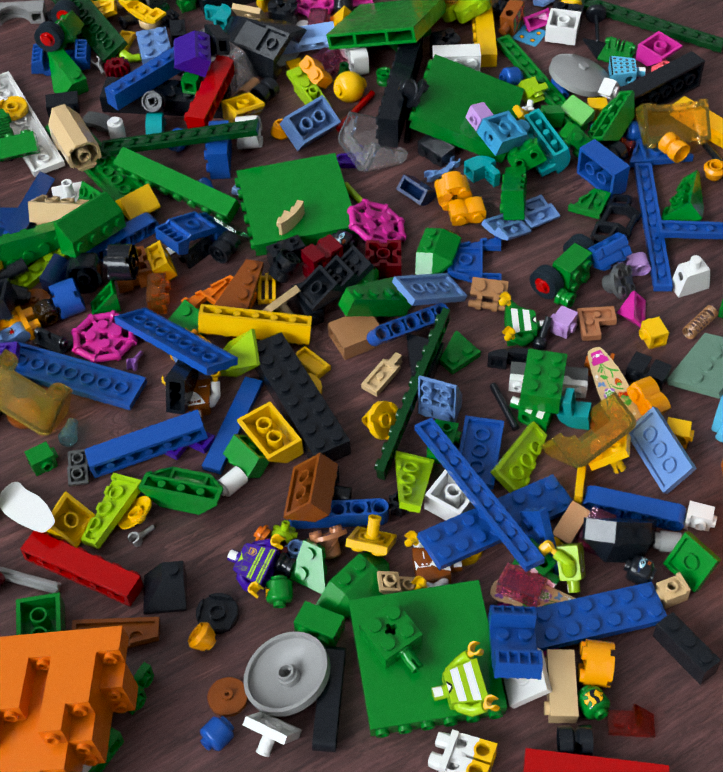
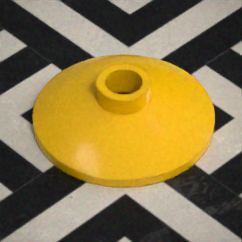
(136, 513)

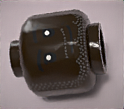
(46, 312)

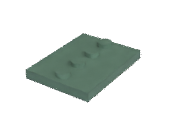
(701, 368)

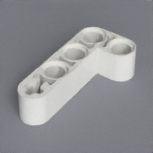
(357, 59)

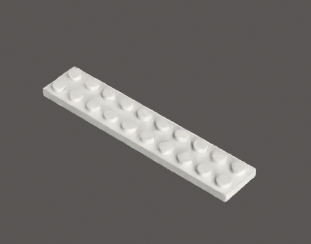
(49, 158)

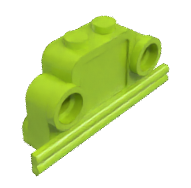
(465, 10)

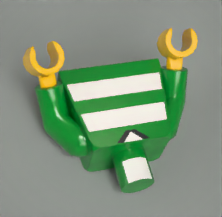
(519, 322)

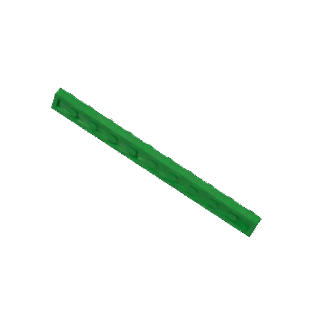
(529, 69)

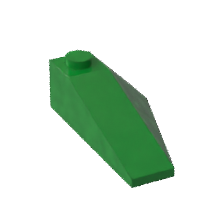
(65, 73)

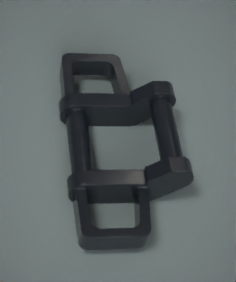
(621, 209)

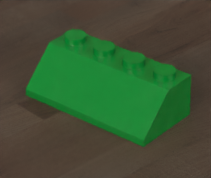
(89, 225)

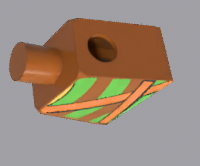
(512, 17)

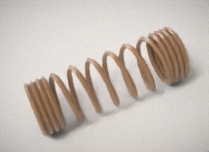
(693, 329)

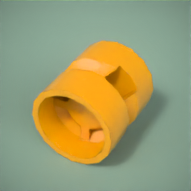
(674, 147)

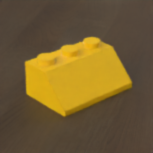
(272, 434)

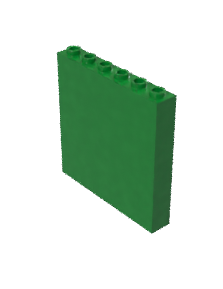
(386, 23)
(449, 97)
(278, 186)
(449, 621)

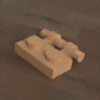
(489, 289)

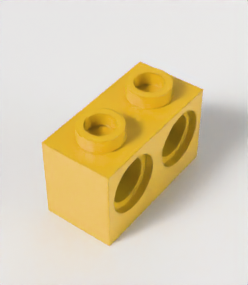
(160, 260)

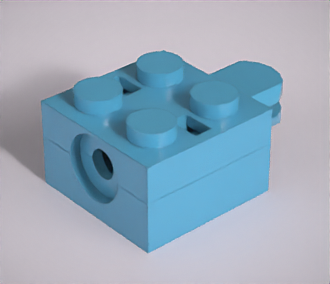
(503, 132)

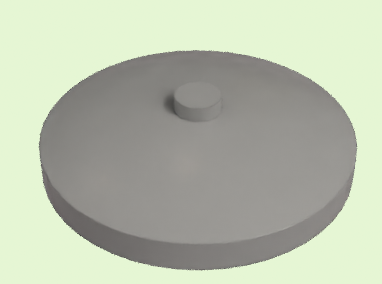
(577, 74)
(287, 674)

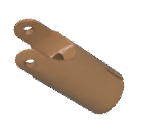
(246, 87)

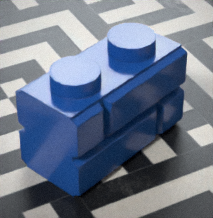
(610, 251)

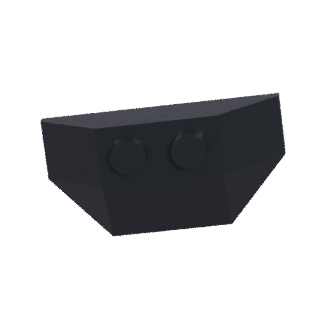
(619, 537)

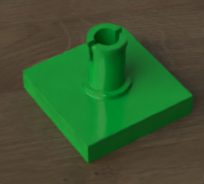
(692, 560)

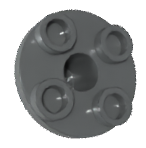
(619, 281)

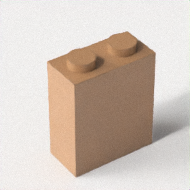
(351, 333)

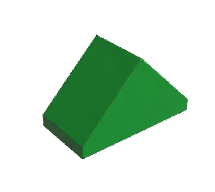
(106, 300)

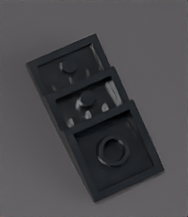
(330, 282)

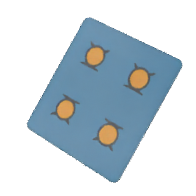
(531, 38)

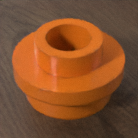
(262, 533)

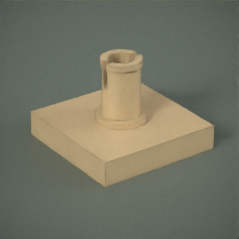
(248, 11)
(280, 303)

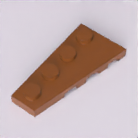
(242, 286)
(139, 629)

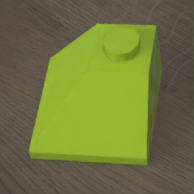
(247, 352)

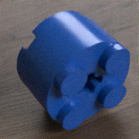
(67, 298)

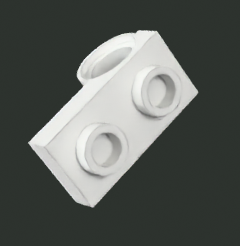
(609, 88)

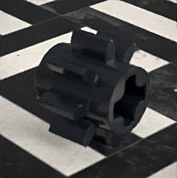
(498, 8)
(171, 15)
(394, 506)

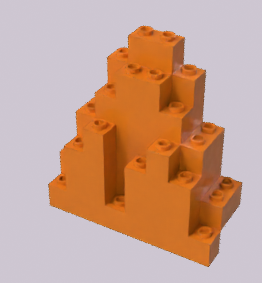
(62, 697)

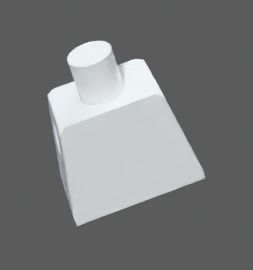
(691, 277)

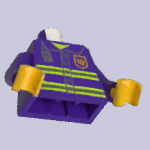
(256, 563)

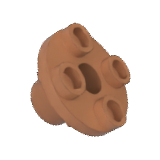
(329, 540)

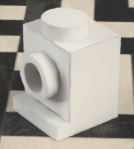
(700, 516)

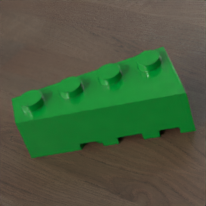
(28, 244)

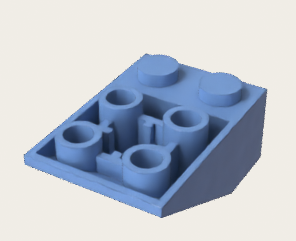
(438, 399)

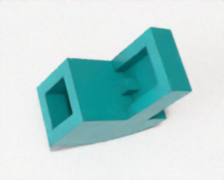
(219, 15)
(155, 122)
(480, 168)
(573, 412)

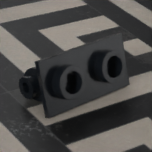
(197, 252)
(51, 341)

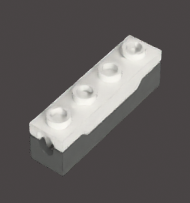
(573, 378)

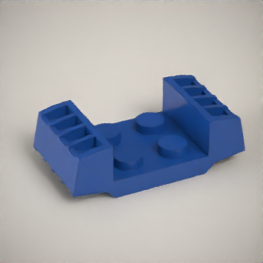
(80, 56)
(182, 229)
(514, 642)

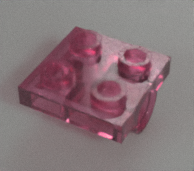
(330, 59)

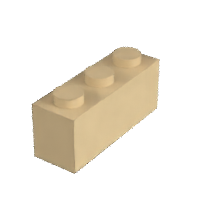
(563, 700)

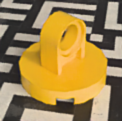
(380, 419)

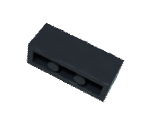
(686, 648)

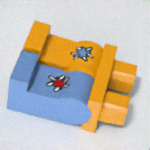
(18, 327)

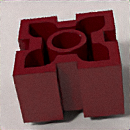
(320, 254)
(385, 257)

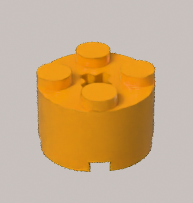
(452, 187)
(597, 663)

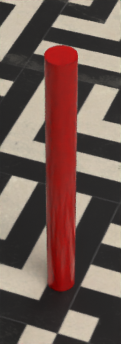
(358, 107)

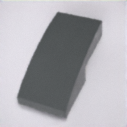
(97, 120)
(77, 468)

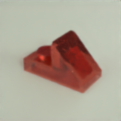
(631, 723)

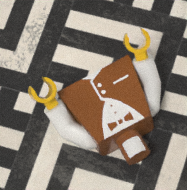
(205, 395)
(425, 570)

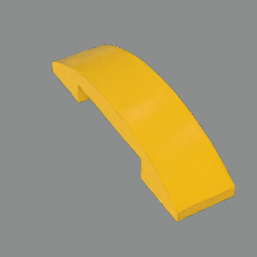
(142, 11)

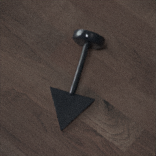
(595, 14)

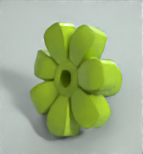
(285, 531)

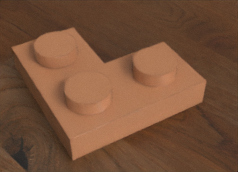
(592, 318)

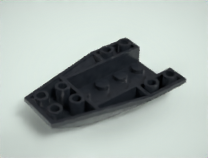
(263, 41)

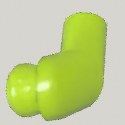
(131, 58)

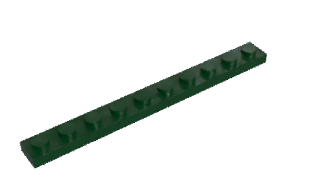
(656, 24)
(182, 137)
(410, 398)

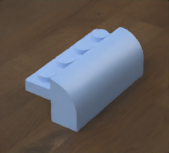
(313, 39)

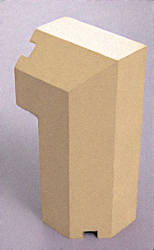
(73, 138)

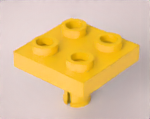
(613, 455)
(370, 538)

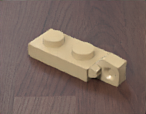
(382, 375)

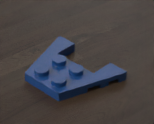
(469, 260)

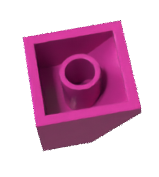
(656, 49)

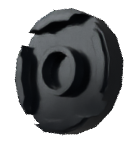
(218, 611)

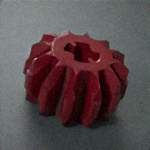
(117, 67)

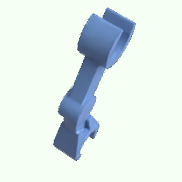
(432, 175)

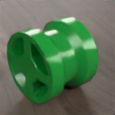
(382, 76)
(565, 298)

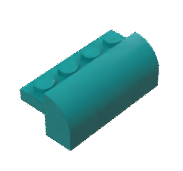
(556, 150)

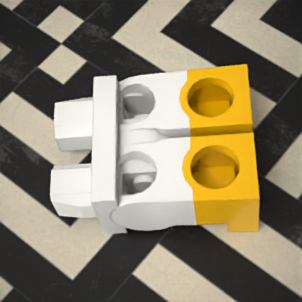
(463, 753)

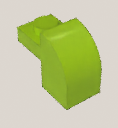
(532, 90)

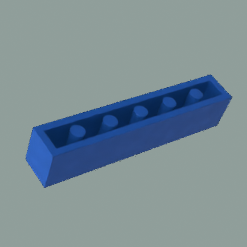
(141, 80)
(145, 443)

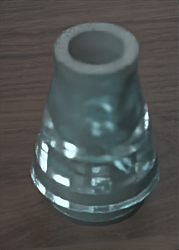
(69, 434)

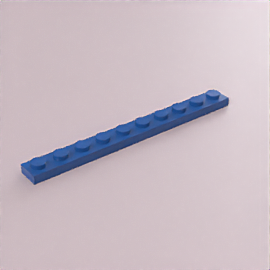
(650, 214)
(480, 495)

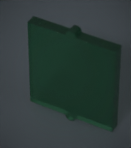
(233, 228)

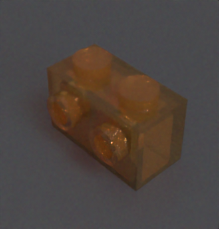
(157, 292)

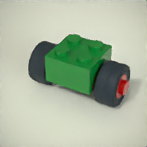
(62, 30)
(567, 271)

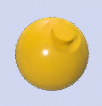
(349, 86)

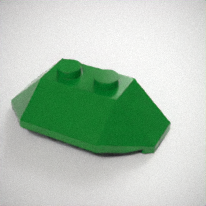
(614, 118)
(436, 251)
(182, 489)
(354, 581)

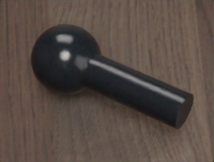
(540, 342)

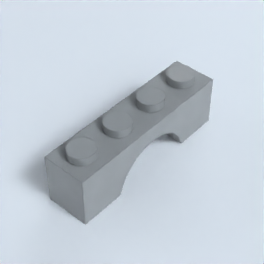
(31, 10)

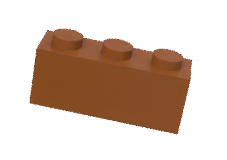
(311, 489)

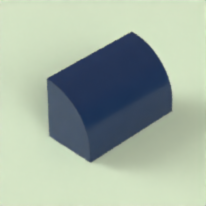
(416, 190)
(54, 272)

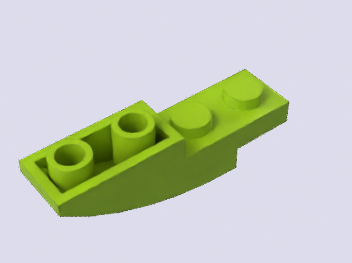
(303, 86)

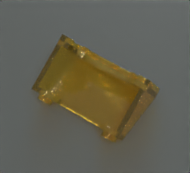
(686, 120)
(28, 402)
(612, 423)

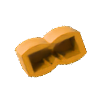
(316, 72)
(466, 211)
(647, 394)

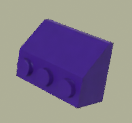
(193, 53)

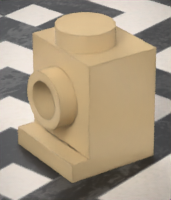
(672, 590)

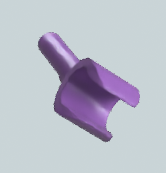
(133, 362)

